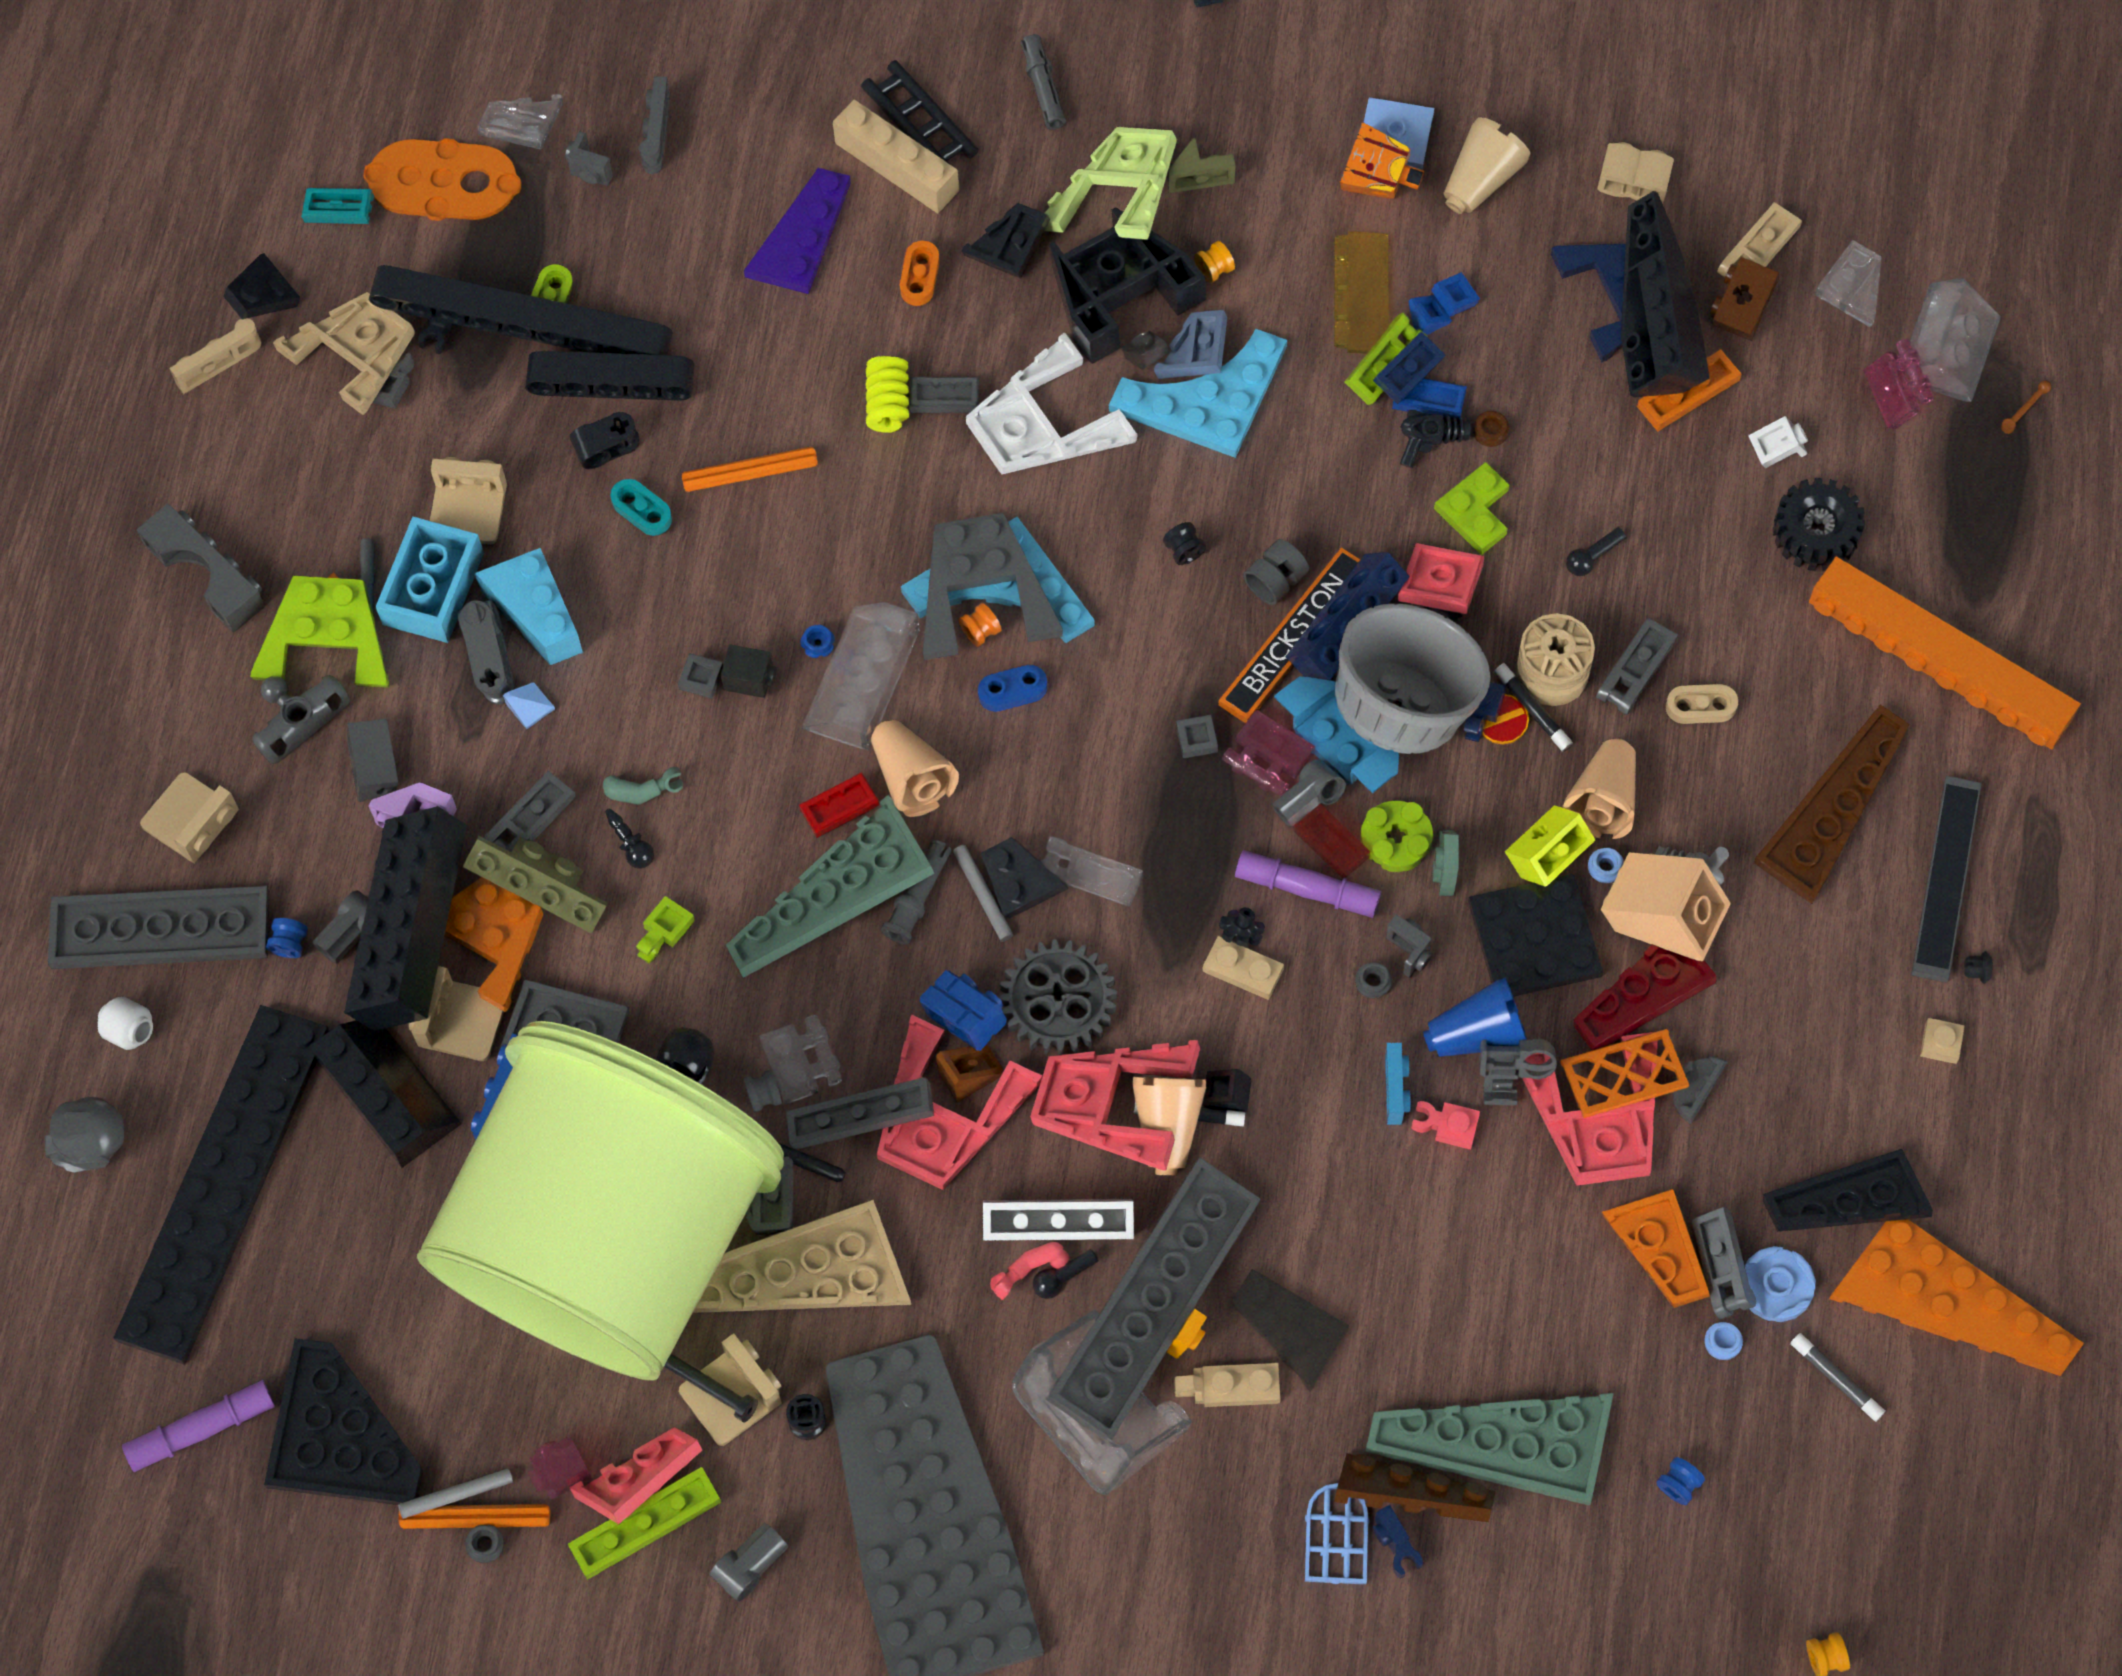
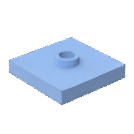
(1404, 123)

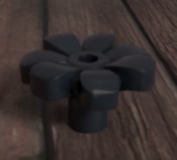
(1242, 927)

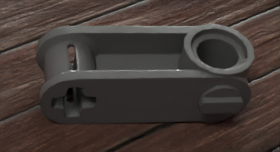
(486, 649)

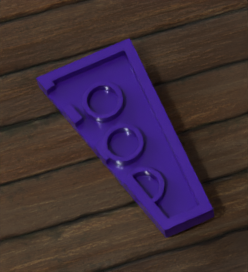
(801, 237)

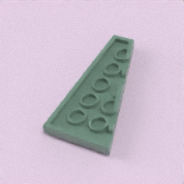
(840, 885)
(1517, 1444)

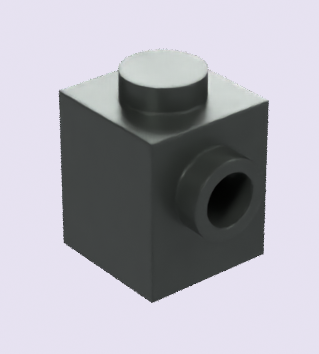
(748, 671)

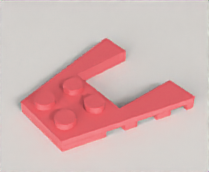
(1081, 1088)
(945, 1143)
(1605, 1144)

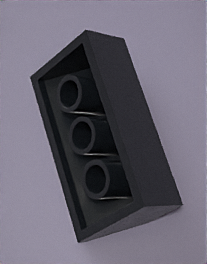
(385, 1089)

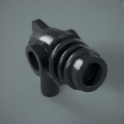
(1430, 430)

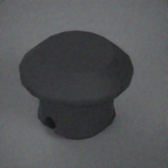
(1979, 967)

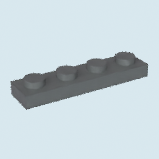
(860, 1113)

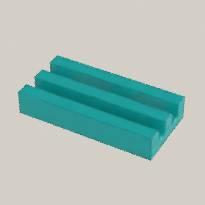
(335, 210)

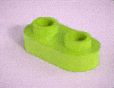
(553, 274)

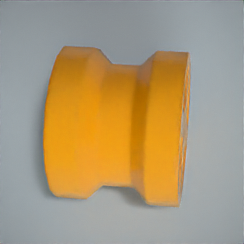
(1214, 261)
(1828, 1654)

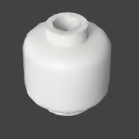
(125, 1023)

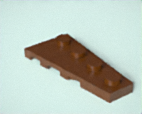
(1412, 1489)

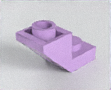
(408, 801)

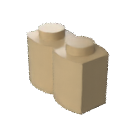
(1634, 172)

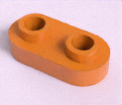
(919, 275)

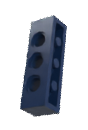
(1369, 584)

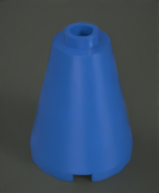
(1484, 1015)

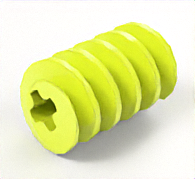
(886, 393)

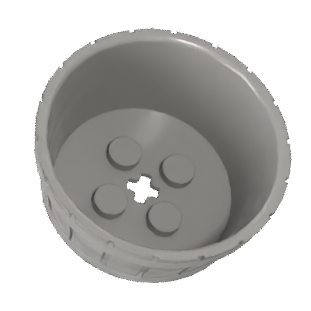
(1411, 659)

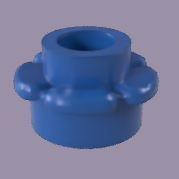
(815, 633)

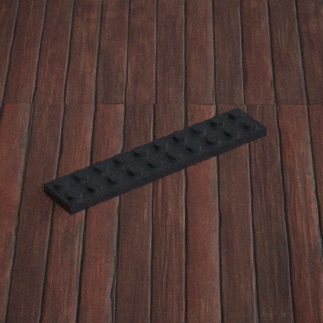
(221, 1186)

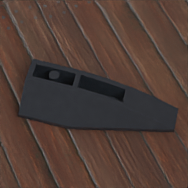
(1659, 308)

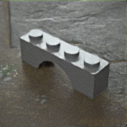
(174, 540)

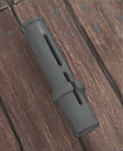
(1039, 70)

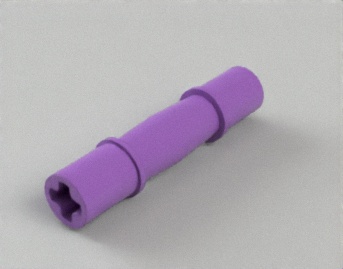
(1308, 883)
(198, 1426)

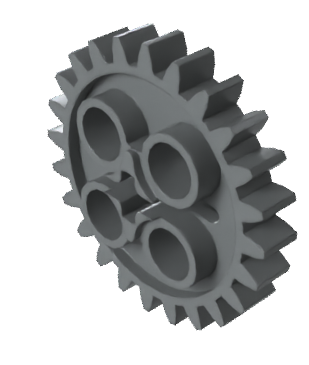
(1059, 1028)

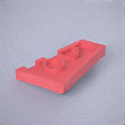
(633, 1482)

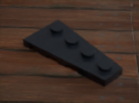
(1856, 1194)

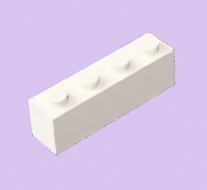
(1058, 1219)

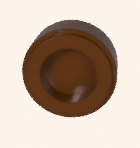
(1491, 428)

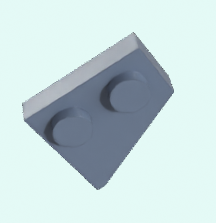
(1197, 347)

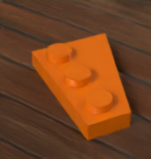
(1662, 1246)

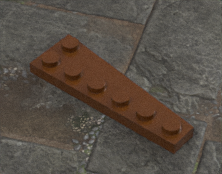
(1821, 824)

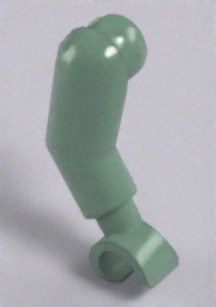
(636, 793)

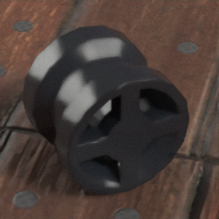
(1184, 543)

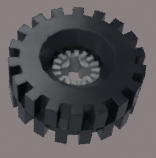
(1822, 505)

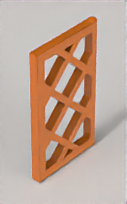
(1615, 1099)

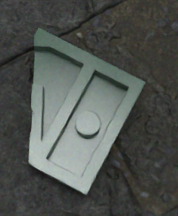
(1446, 862)

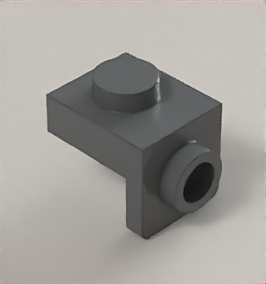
(586, 164)
(1410, 938)

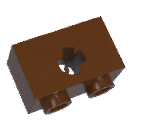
(1744, 318)

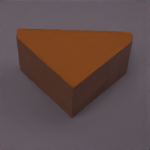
(967, 1070)

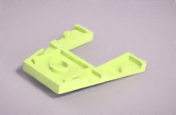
(1123, 159)

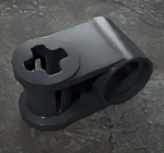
(601, 440)

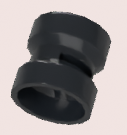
(806, 1424)

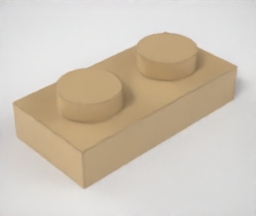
(1243, 968)

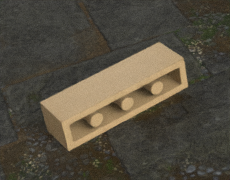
(896, 156)

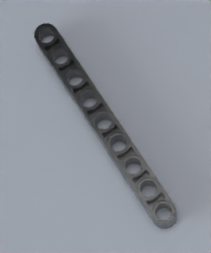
(515, 314)

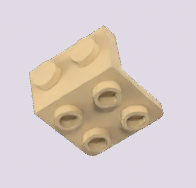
(469, 496)
(189, 816)
(458, 1020)
(742, 1375)

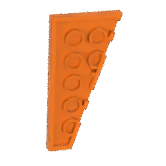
(1940, 1292)

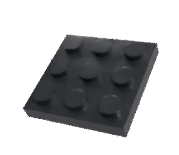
(1536, 935)

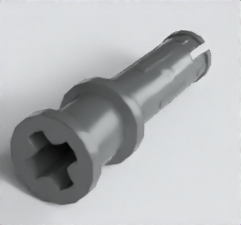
(911, 905)

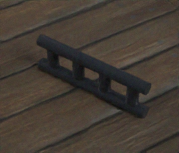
(919, 98)

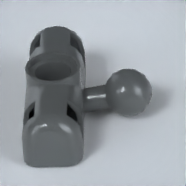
(312, 702)

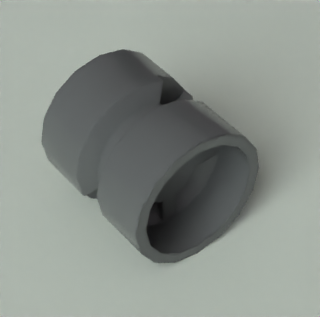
(1278, 569)

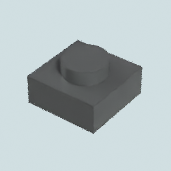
(700, 675)
(1196, 736)

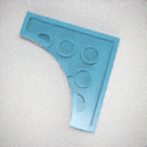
(1211, 408)
(1066, 605)

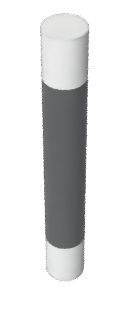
(1838, 1377)

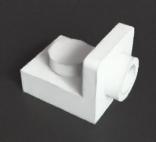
(1778, 441)

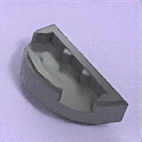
(1701, 1076)

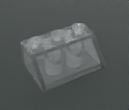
(1954, 337)

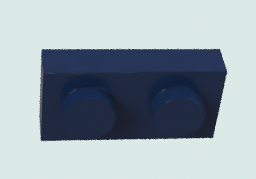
(1409, 368)

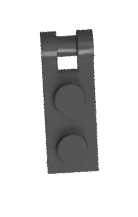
(655, 126)
(1637, 665)
(532, 812)
(1722, 1262)

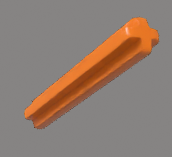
(749, 469)
(473, 1515)

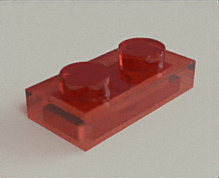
(1332, 841)

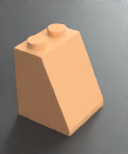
(1667, 903)

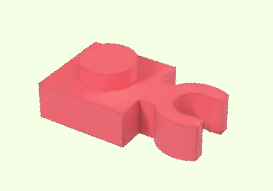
(1453, 1125)

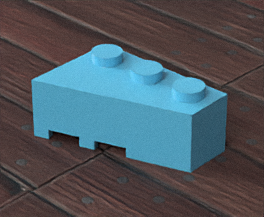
(532, 602)

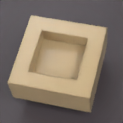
(1942, 1040)

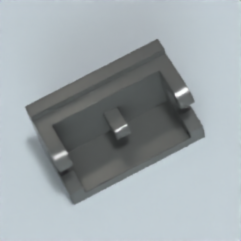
(371, 758)

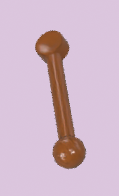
(2008, 425)

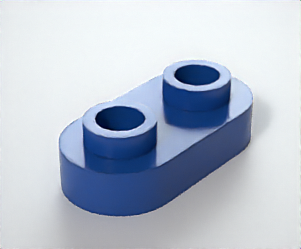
(1013, 689)

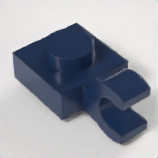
(1487, 710)
(1391, 1532)

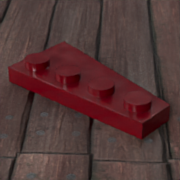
(1641, 994)

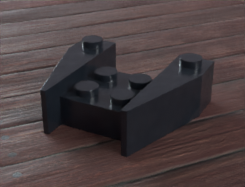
(1115, 271)

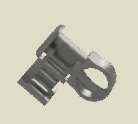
(1502, 1067)

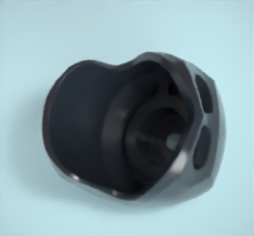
(687, 1053)

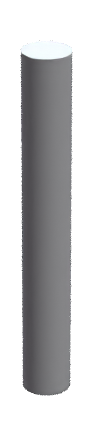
(983, 893)
(455, 1493)

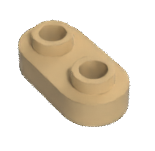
(1700, 703)

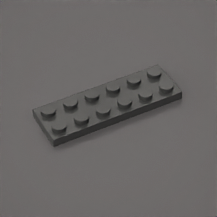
(158, 927)

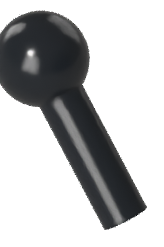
(1581, 561)
(1049, 1283)

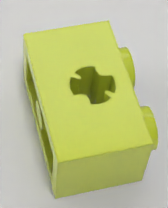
(1550, 845)

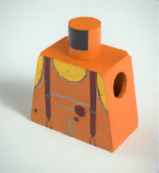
(1379, 165)

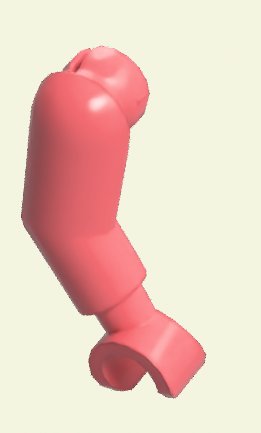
(1049, 1252)

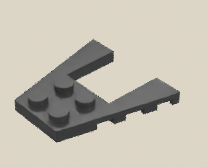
(977, 555)

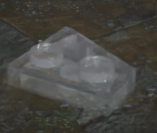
(520, 120)

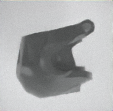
(84, 1134)

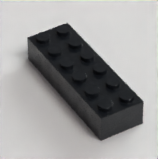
(405, 919)

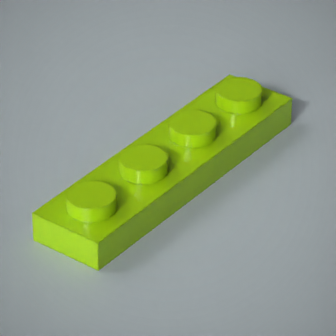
(648, 1523)

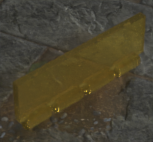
(1361, 289)

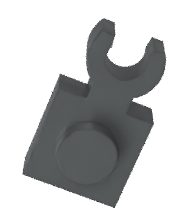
(396, 383)

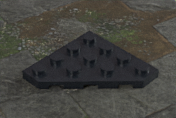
(335, 1436)

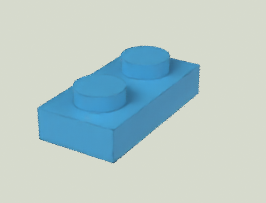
(1395, 1069)

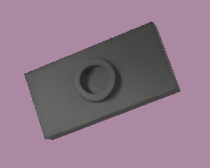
(944, 394)

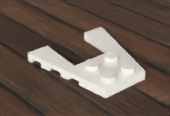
(1019, 433)

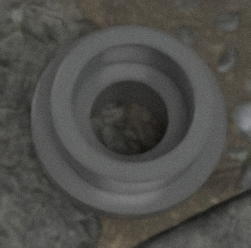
(1373, 970)
(482, 1532)

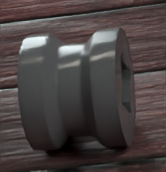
(762, 1090)

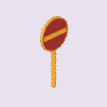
(1510, 724)

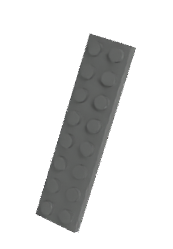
(1153, 1300)

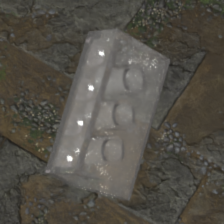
(863, 673)

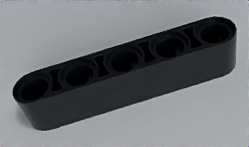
(609, 375)

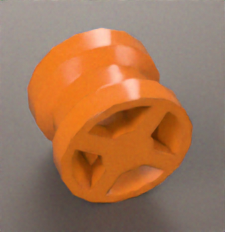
(980, 624)

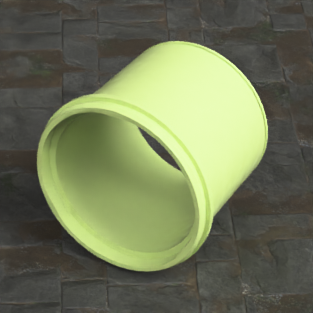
(598, 1198)

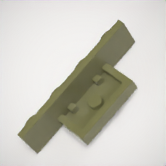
(537, 878)

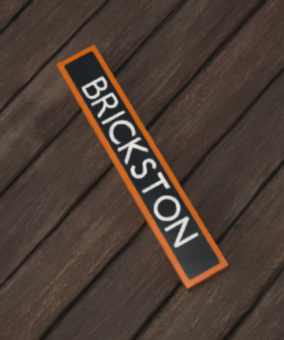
(1269, 663)

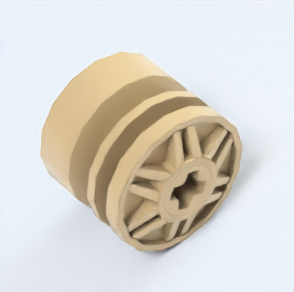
(1555, 659)

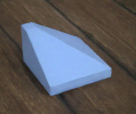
(528, 704)

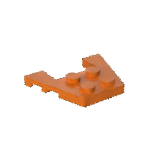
(497, 928)

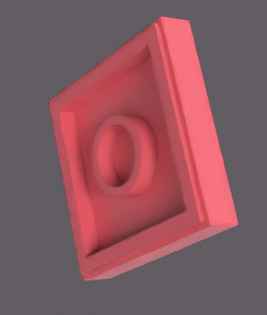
(1441, 578)

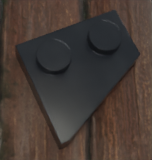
(1010, 241)
(260, 290)
(1019, 877)

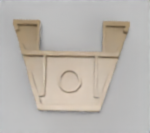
(364, 337)

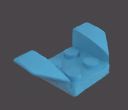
(1335, 742)

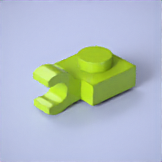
(665, 924)

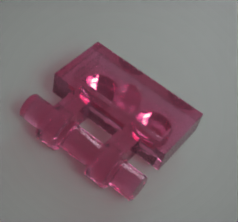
(1891, 387)
(1275, 745)

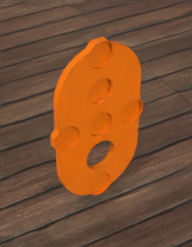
(428, 175)

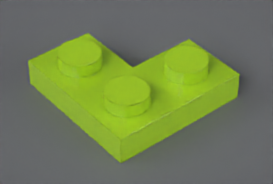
(1467, 507)

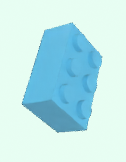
(430, 579)

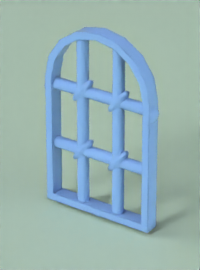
(1326, 1548)

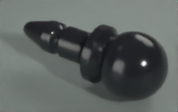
(638, 852)

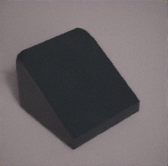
(1227, 1090)

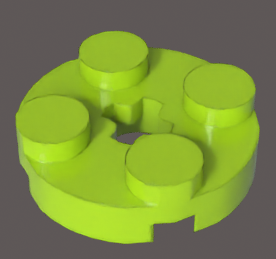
(1408, 819)

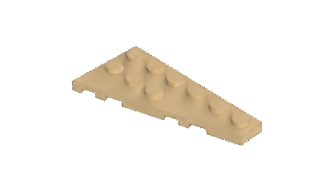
(814, 1265)

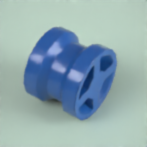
(287, 938)
(1680, 1481)

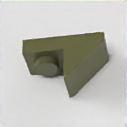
(1194, 173)

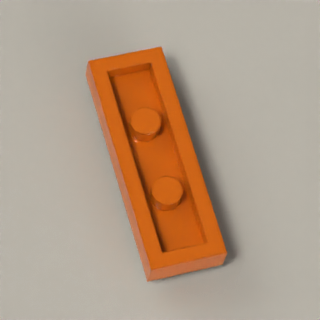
(1666, 409)

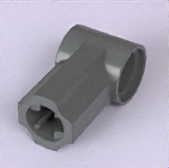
(1315, 786)
(345, 929)
(742, 1569)

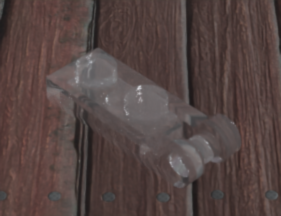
(1093, 872)

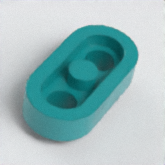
(643, 508)

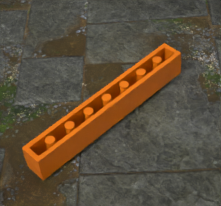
(1944, 653)

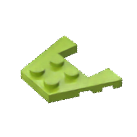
(327, 616)

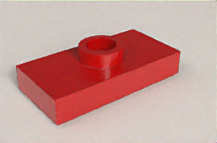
(839, 805)

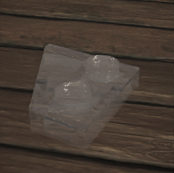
(1853, 283)

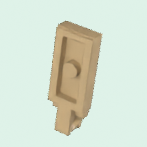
(1231, 1385)

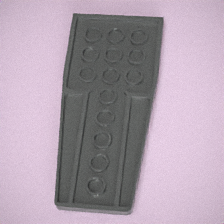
(927, 1518)

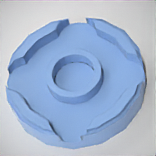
(1780, 1283)

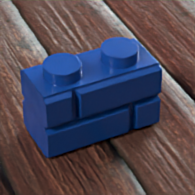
(963, 1009)

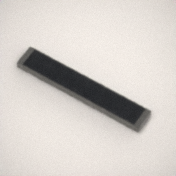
(1946, 879)

